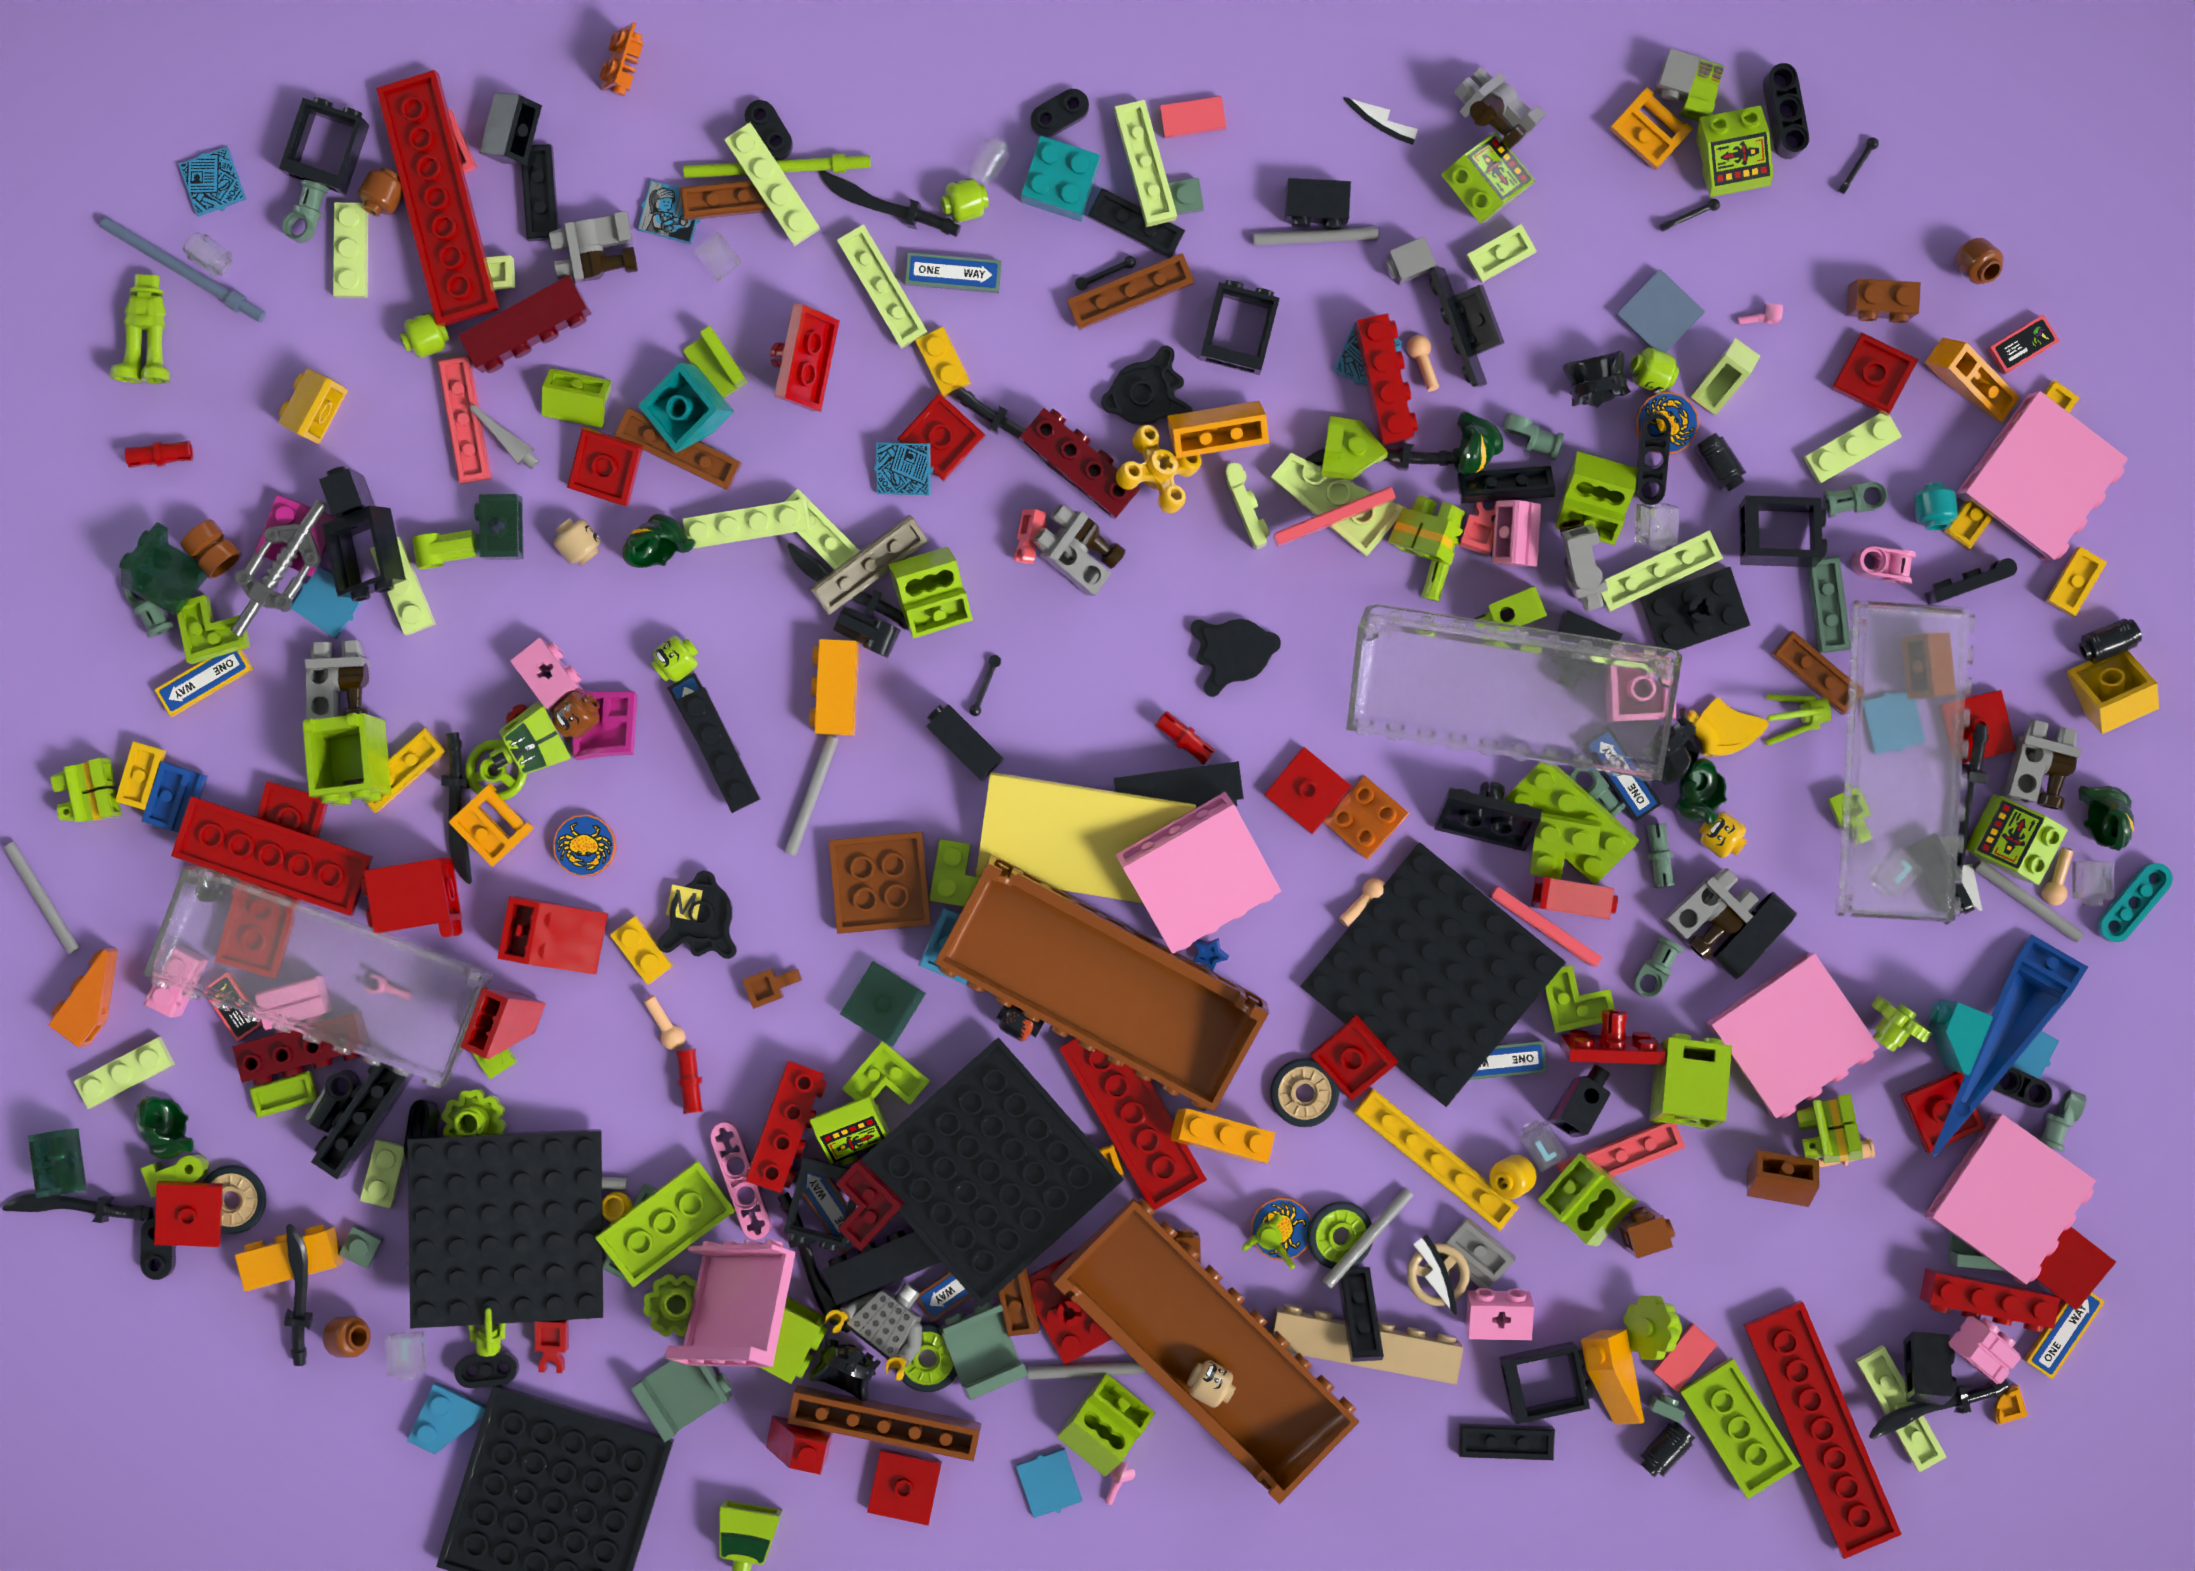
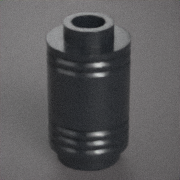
(1720, 462)
(2110, 640)
(1667, 1449)

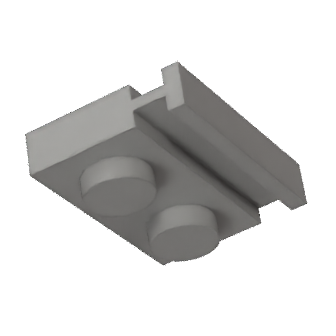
(1483, 1253)

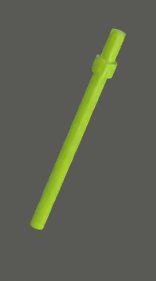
(838, 163)

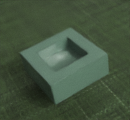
(1187, 196)
(361, 1246)
(1666, 1406)

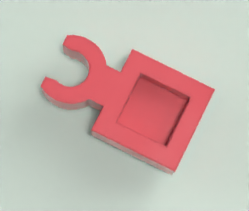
(1030, 524)
(1479, 530)

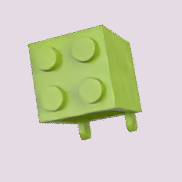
(345, 751)
(1691, 1089)
(798, 1333)

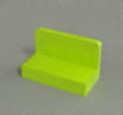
(715, 362)
(575, 397)

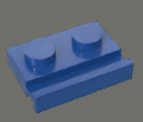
(171, 796)

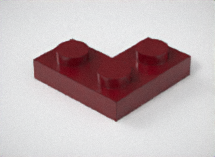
(875, 1204)

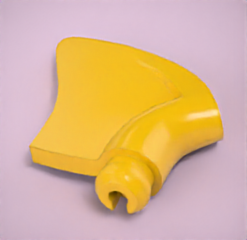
(1724, 729)

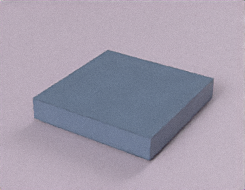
(1660, 312)

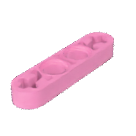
(736, 1181)

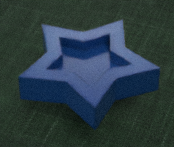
(1210, 953)

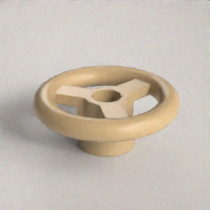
(1453, 1257)

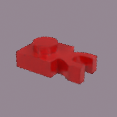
(552, 1340)

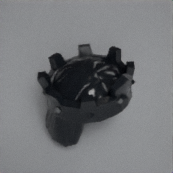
(1597, 379)
(1680, 749)
(845, 1368)

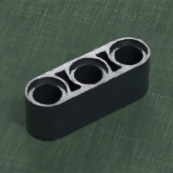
(1791, 97)
(1658, 472)
(1755, 936)
(2020, 1084)

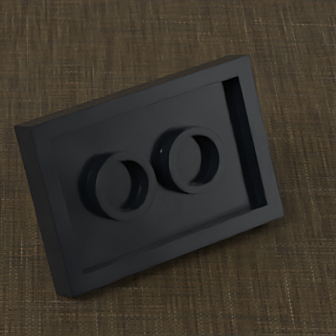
(1695, 610)
(1488, 817)

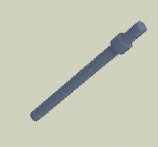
(232, 299)

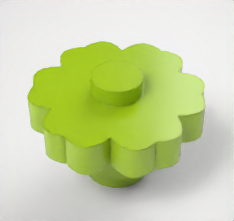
(1897, 1025)
(474, 1114)
(670, 1304)
(1652, 1327)

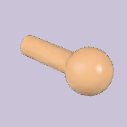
(1418, 348)
(1371, 889)
(2055, 892)
(672, 1035)

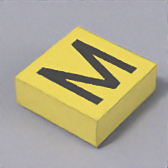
(686, 897)

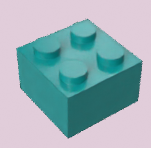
(1060, 178)

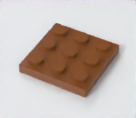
(879, 882)

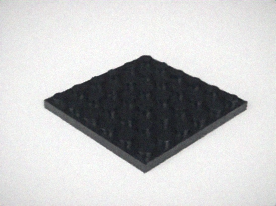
(1434, 973)
(991, 1171)
(505, 1227)
(553, 1490)

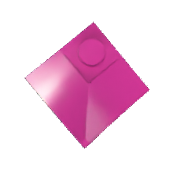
(290, 512)
(615, 730)

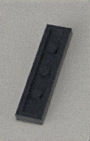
(718, 749)

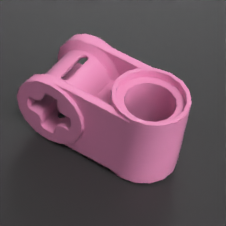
(1889, 564)

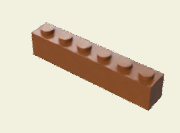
(884, 1423)

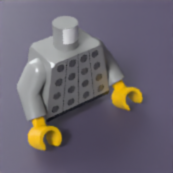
(884, 1324)

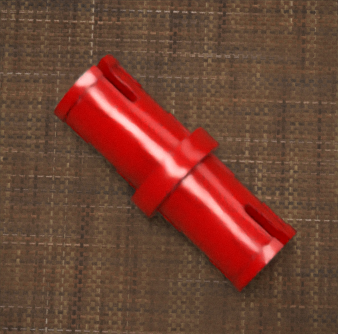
(159, 454)
(1185, 737)
(689, 1081)

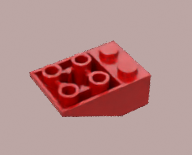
(552, 935)

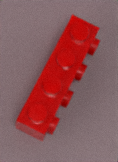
(1384, 379)
(784, 1127)
(1989, 1298)

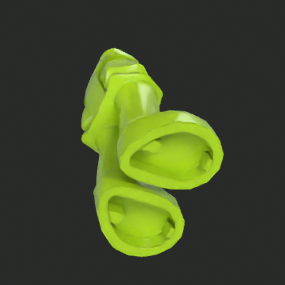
(146, 313)

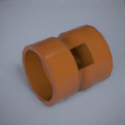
(207, 543)

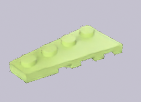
(1326, 493)

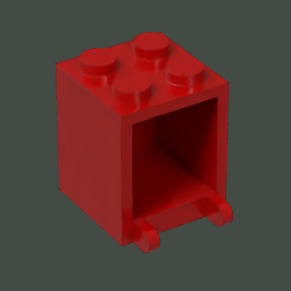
(413, 897)

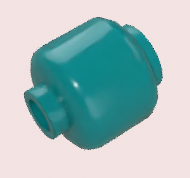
(1936, 506)

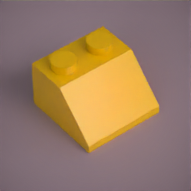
(312, 405)
(2114, 691)

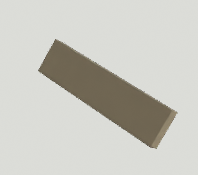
(868, 564)

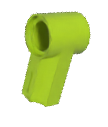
(435, 549)

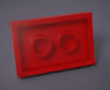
(805, 357)
(1612, 1044)
(1065, 1322)

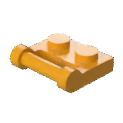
(1644, 135)
(484, 832)

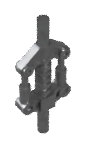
(261, 594)

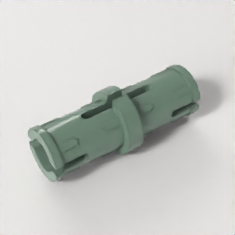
(1660, 855)

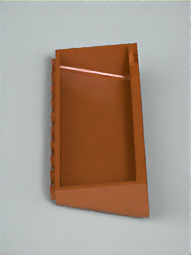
(1102, 984)
(1179, 1314)

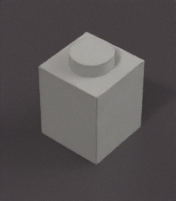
(1676, 75)
(1410, 261)

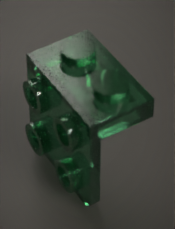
(161, 571)

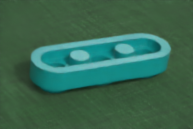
(2147, 897)

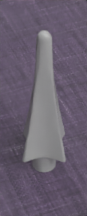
(515, 447)

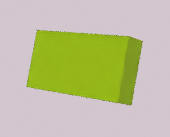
(284, 1094)

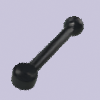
(1872, 143)
(1713, 205)
(1082, 283)
(994, 661)

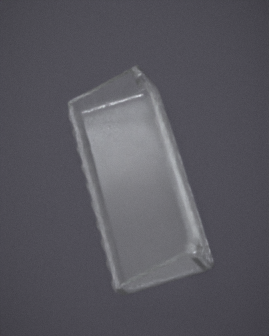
(1513, 691)
(1904, 761)
(316, 974)

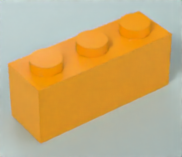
(1218, 429)
(835, 687)
(1222, 1136)
(269, 1263)

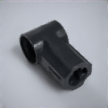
(872, 633)
(331, 1100)

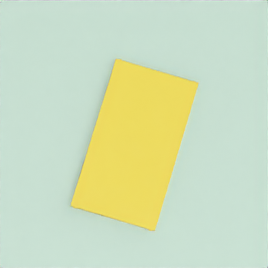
(1069, 832)

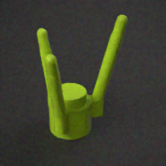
(1812, 712)
(1269, 1237)
(487, 1336)

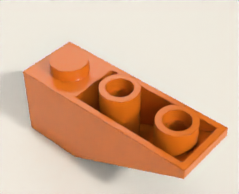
(89, 1003)

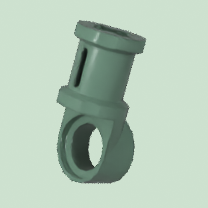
(306, 209)
(1537, 439)
(1854, 499)
(150, 614)
(1601, 793)
(1658, 966)
(2057, 1125)

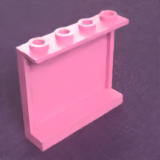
(2043, 475)
(1198, 872)
(1794, 1035)
(2011, 1198)
(736, 1304)

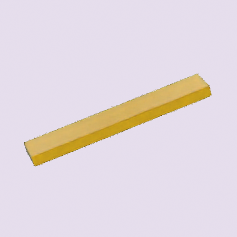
(1972, 518)
(1435, 1159)

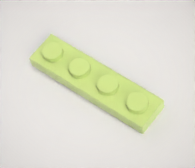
(1145, 163)
(772, 184)
(882, 286)
(748, 523)
(1660, 570)
(1891, 1395)

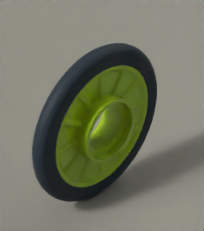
(1324, 1225)
(932, 1377)

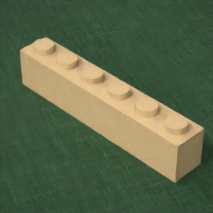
(1404, 1352)

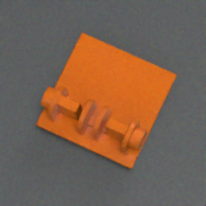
(621, 44)
(1366, 817)

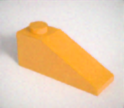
(1972, 377)
(1613, 1374)

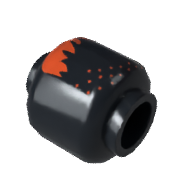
(1016, 1024)

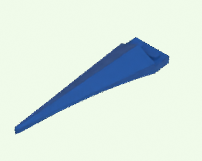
(2030, 998)

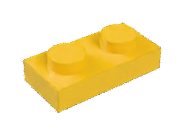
(943, 361)
(2076, 581)
(139, 775)
(641, 950)

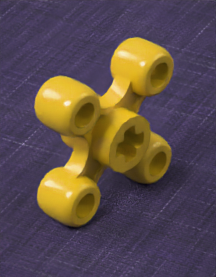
(1157, 469)

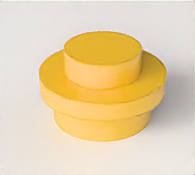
(615, 1206)

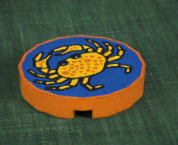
(1679, 413)
(584, 845)
(1292, 1226)

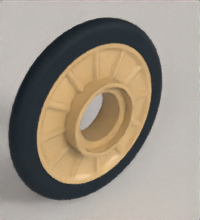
(1284, 1093)
(251, 1196)

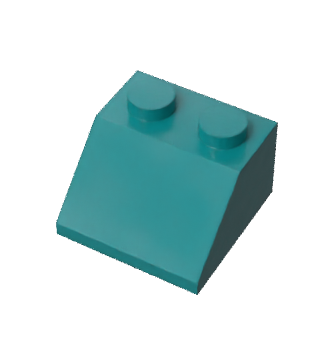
(685, 407)
(1958, 1033)

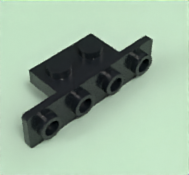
(1470, 322)

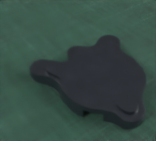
(1146, 390)
(1233, 650)
(713, 922)

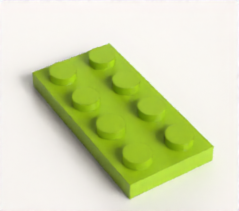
(1559, 794)
(665, 1223)
(1739, 1428)

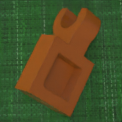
(767, 987)

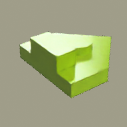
(1350, 449)

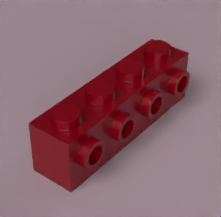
(525, 325)
(1077, 461)
(283, 1054)

